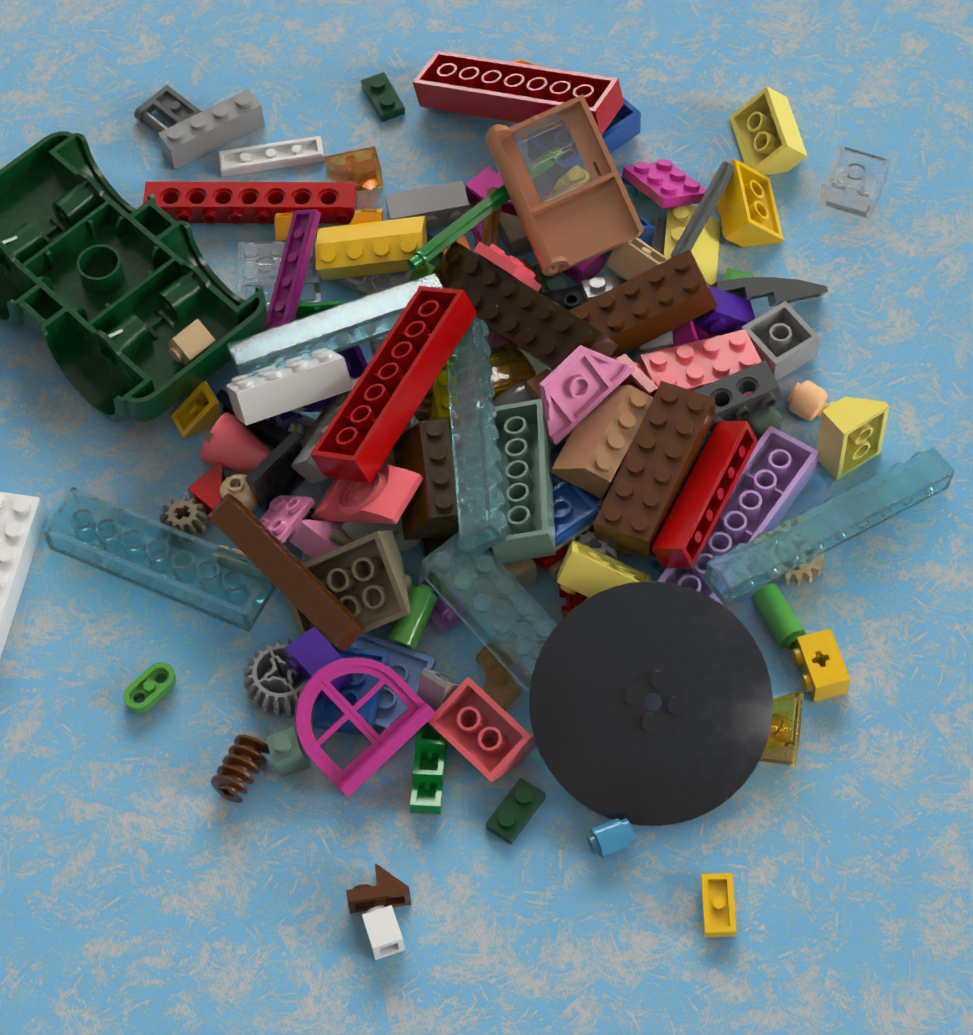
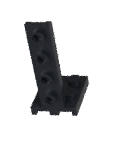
(274, 474)

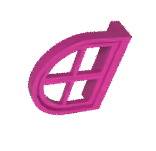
(381, 745)

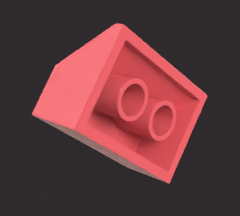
(482, 730)

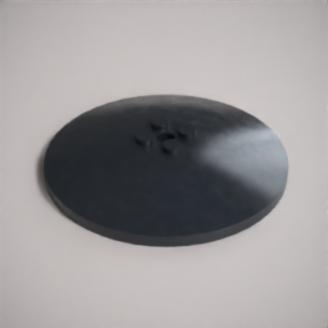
(594, 715)

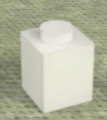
(383, 931)

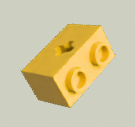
(821, 665)

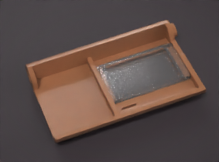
(557, 192)

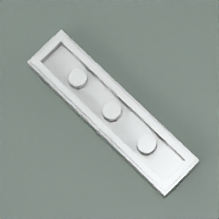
(271, 156)

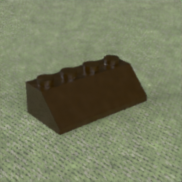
(433, 507)

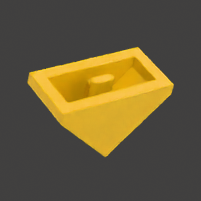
(197, 411)

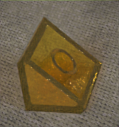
(785, 730)

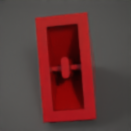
(207, 487)

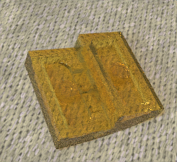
(509, 365)

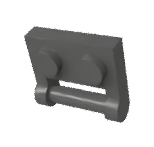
(169, 105)

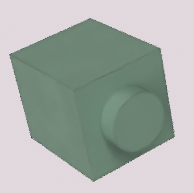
(287, 752)

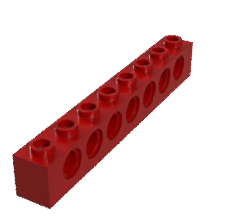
(253, 200)

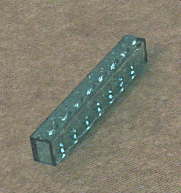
(331, 329)

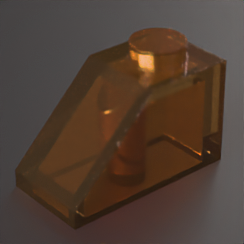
(356, 166)

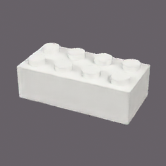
(288, 386)

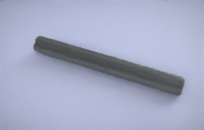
(704, 209)

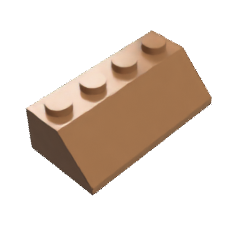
(602, 440)

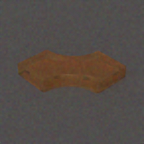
(499, 681)

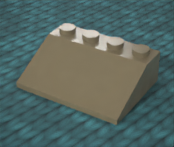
(365, 579)

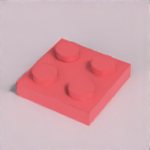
(508, 264)

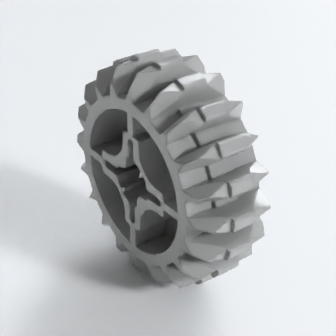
(272, 690)

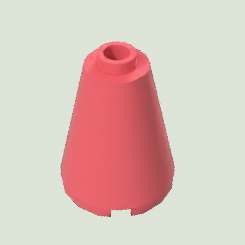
(233, 446)

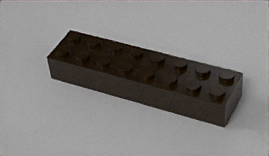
(517, 310)

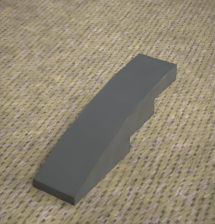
(774, 288)

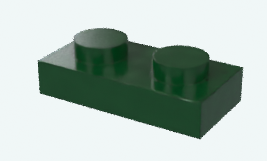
(383, 97)
(515, 811)

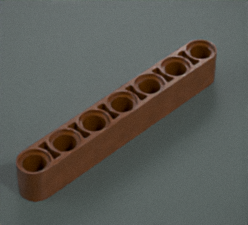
(286, 572)

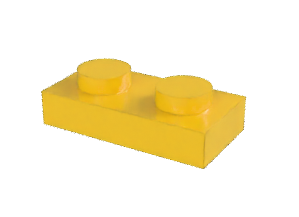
(718, 905)

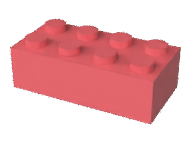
(701, 361)

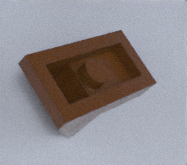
(386, 893)

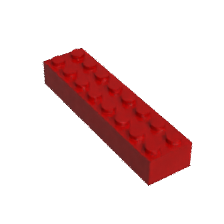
(511, 89)
(393, 384)

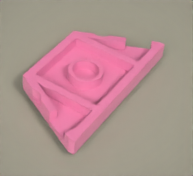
(578, 388)

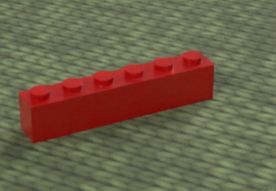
(704, 495)

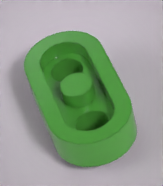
(147, 687)

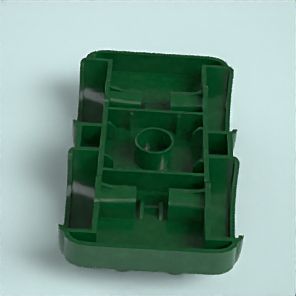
(110, 282)

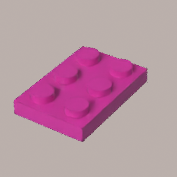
(664, 183)

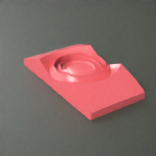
(369, 503)

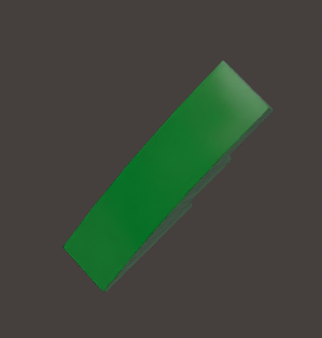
(428, 771)

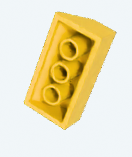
(369, 247)

